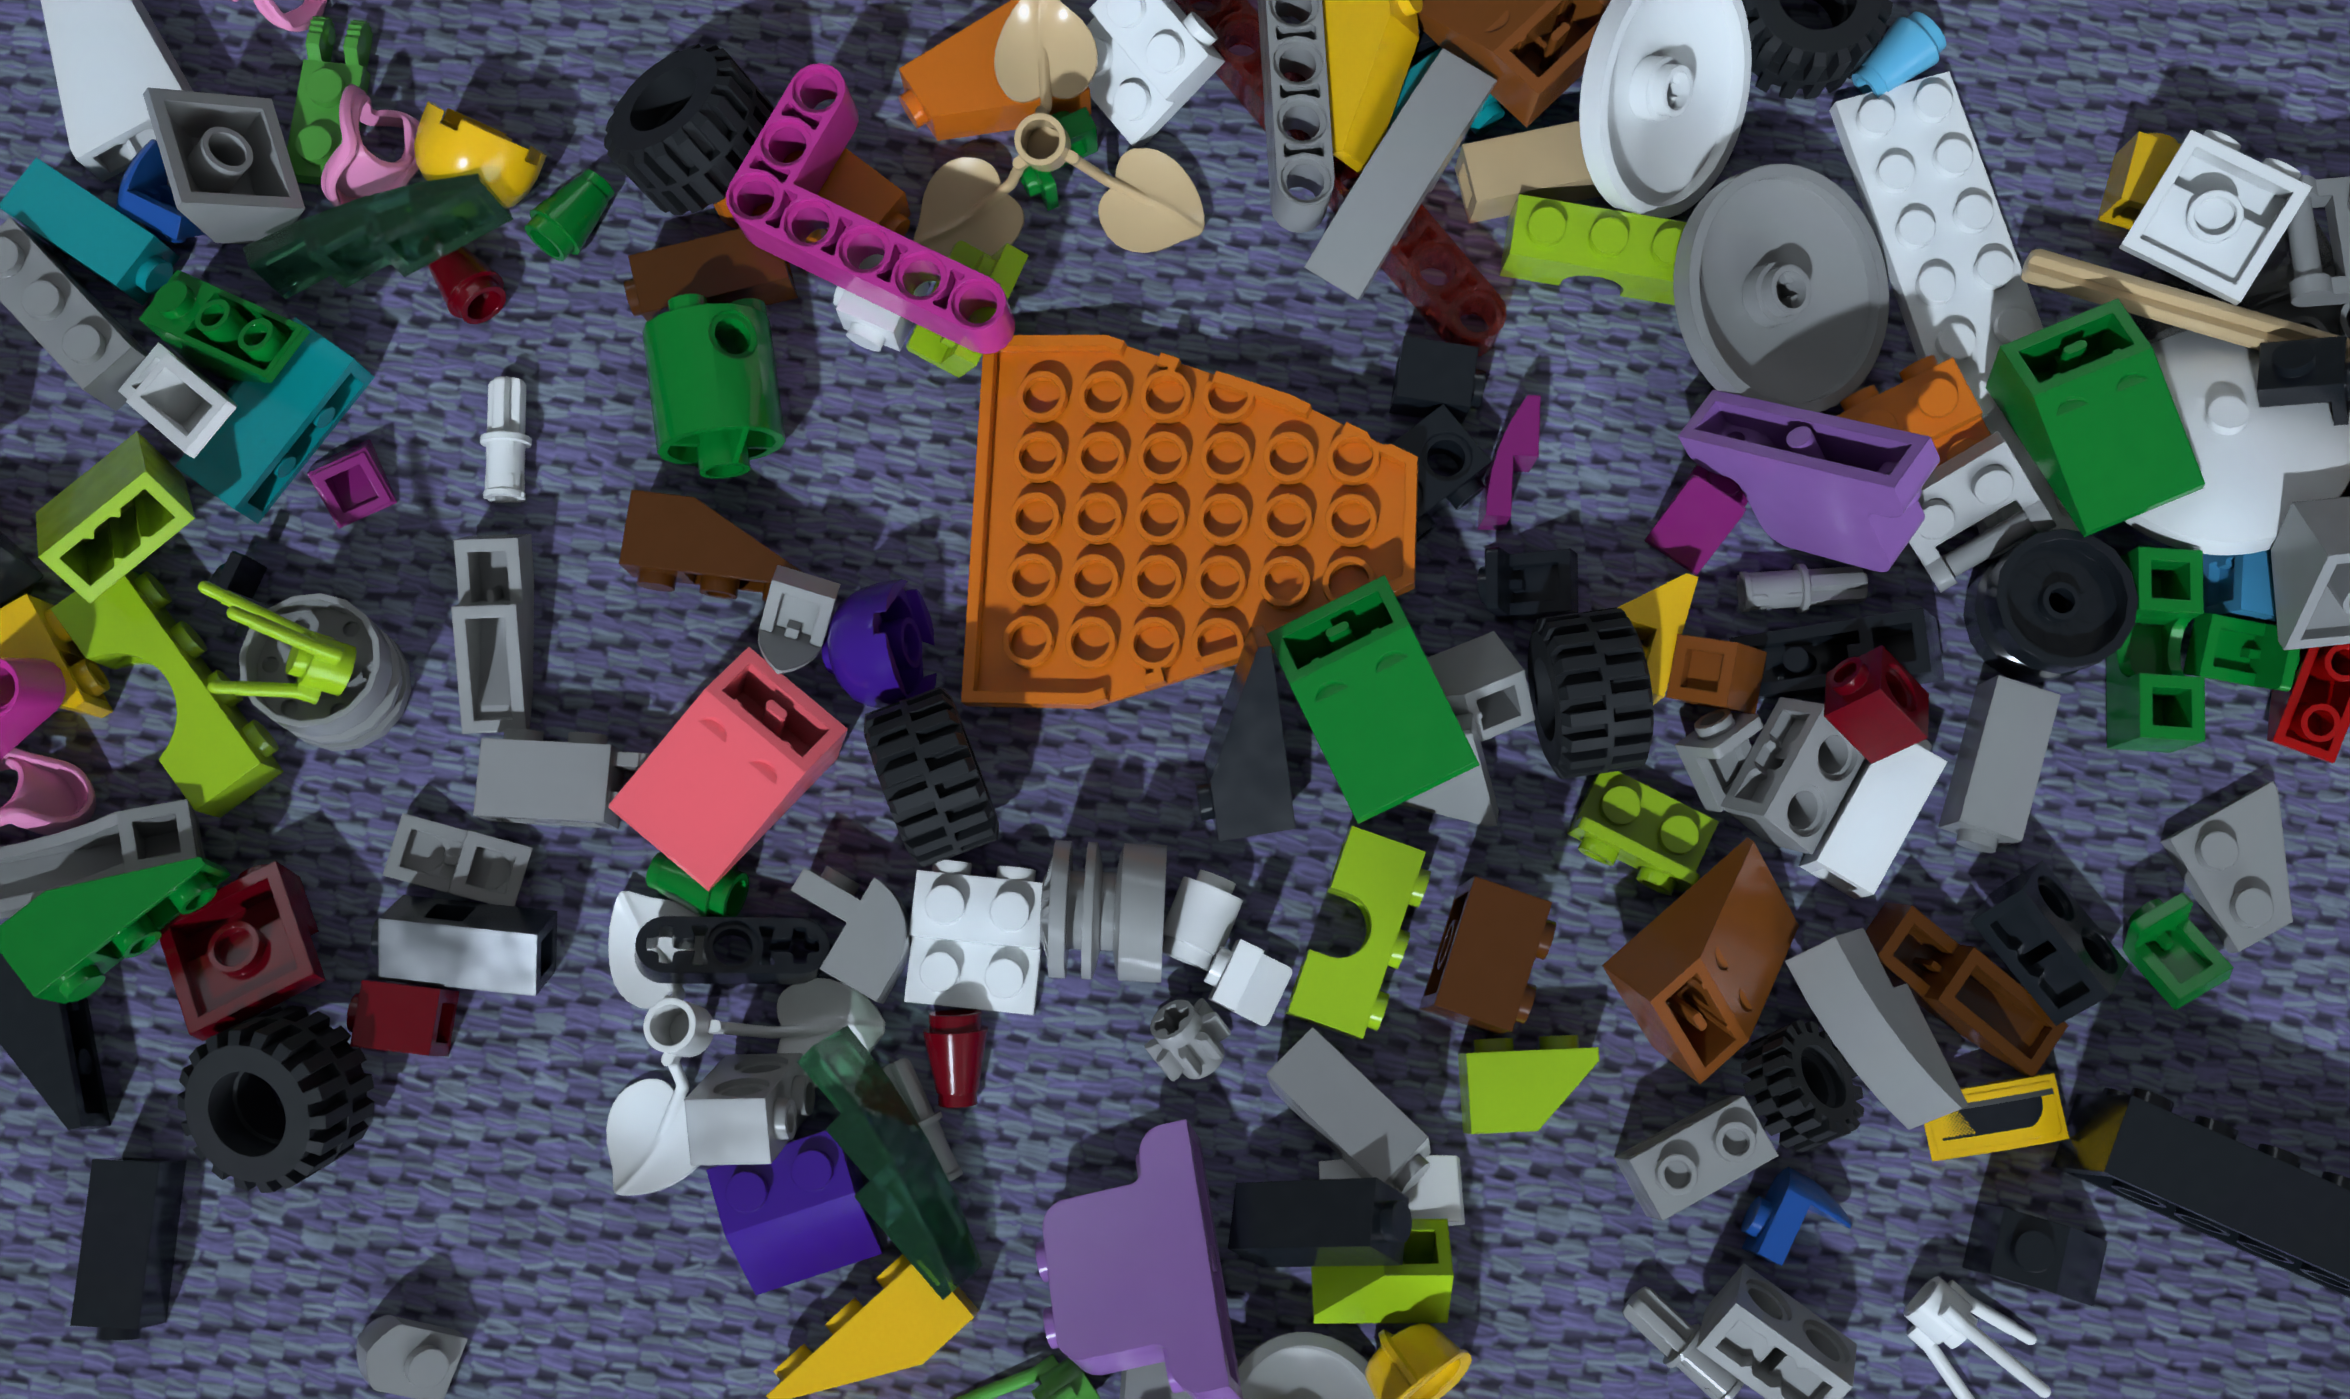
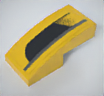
(2000, 1118)

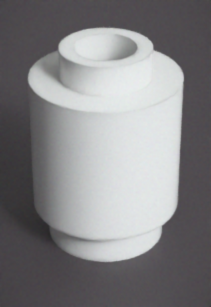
(1200, 919)

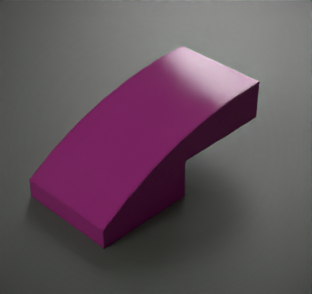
(1516, 453)

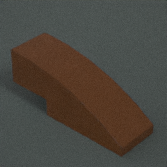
(1963, 988)

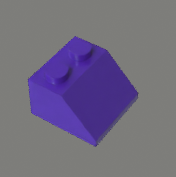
(794, 1213)

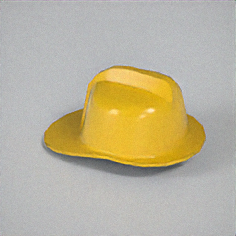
(1415, 1364)

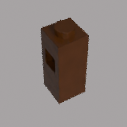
(715, 266)

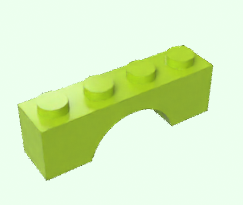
(213, 748)

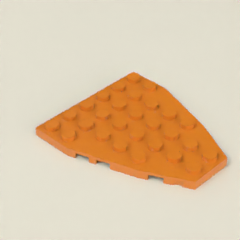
(1156, 517)

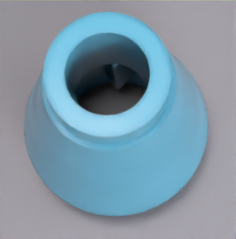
(1901, 54)

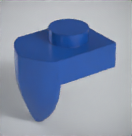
(150, 200)
(1777, 1218)

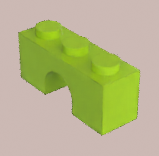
(1566, 239)
(1381, 882)

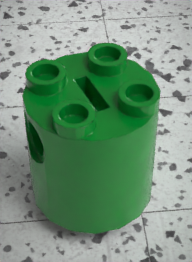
(713, 384)

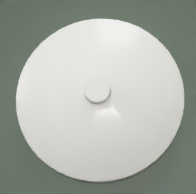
(1663, 100)
(2248, 454)

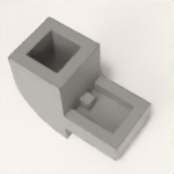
(876, 932)

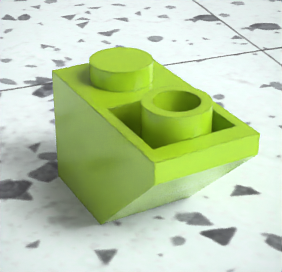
(1519, 1089)
(1391, 1294)

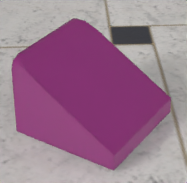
(352, 483)

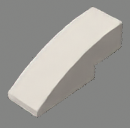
(177, 399)

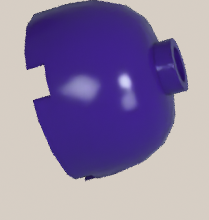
(878, 644)

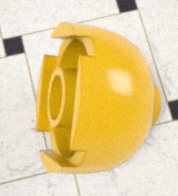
(468, 147)

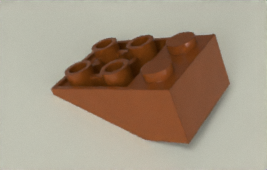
(1524, 44)
(1707, 963)

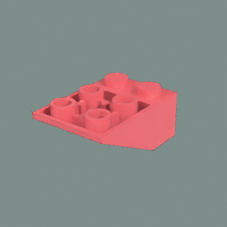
(729, 768)

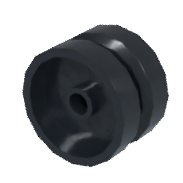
(2051, 606)

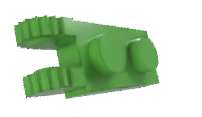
(315, 119)

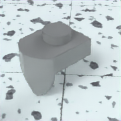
(795, 618)
(409, 1357)

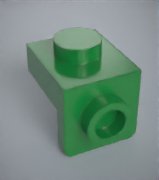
(1083, 142)
(2240, 653)
(2174, 951)

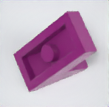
(1698, 519)

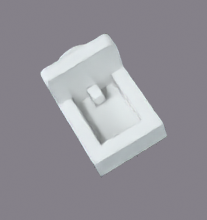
(1247, 981)

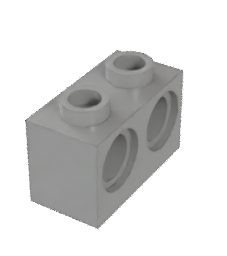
(1793, 777)
(747, 1109)
(1696, 1156)
(1775, 1342)

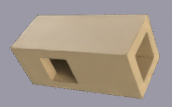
(1528, 163)

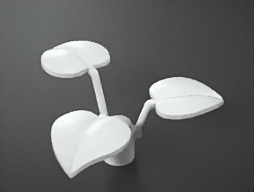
(649, 1117)

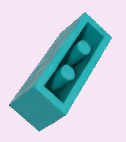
(277, 426)

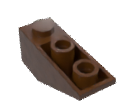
(689, 543)

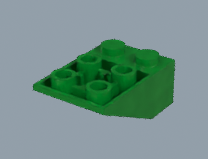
(2096, 417)
(1372, 699)

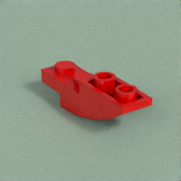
(2317, 707)

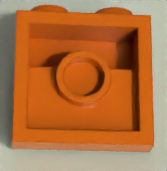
(1928, 402)

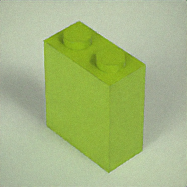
(113, 517)

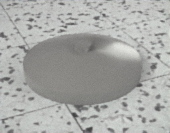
(1781, 288)

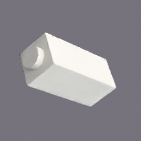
(1874, 820)

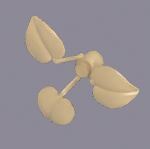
(1043, 56)

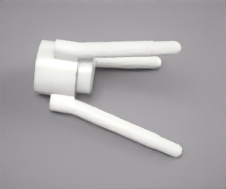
(1944, 1315)

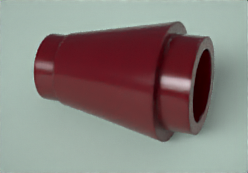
(466, 282)
(956, 1055)

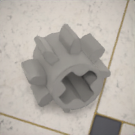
(1187, 1039)

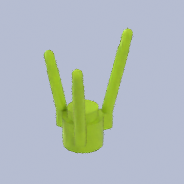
(314, 658)

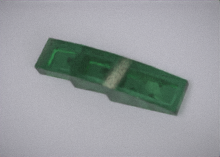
(390, 227)
(906, 1181)

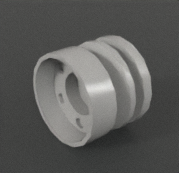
(372, 697)
(1105, 911)

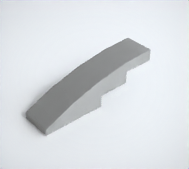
(1400, 174)

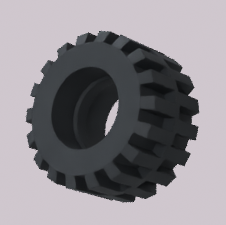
(1808, 57)
(687, 128)
(1590, 692)
(930, 777)
(241, 1122)

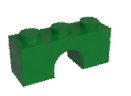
(2146, 690)

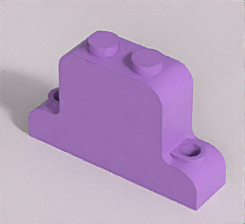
(1816, 476)
(1142, 1273)

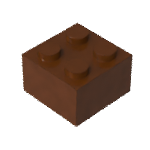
(1488, 957)

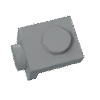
(1717, 752)

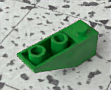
(222, 330)
(84, 929)

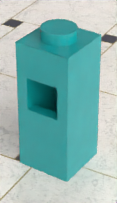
(90, 231)

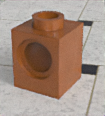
(1716, 674)

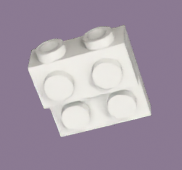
(1148, 63)
(2216, 215)
(975, 939)

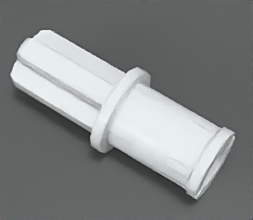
(505, 440)

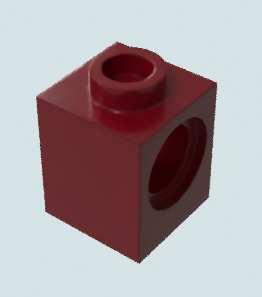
(1876, 704)
(402, 1018)

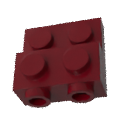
(243, 950)

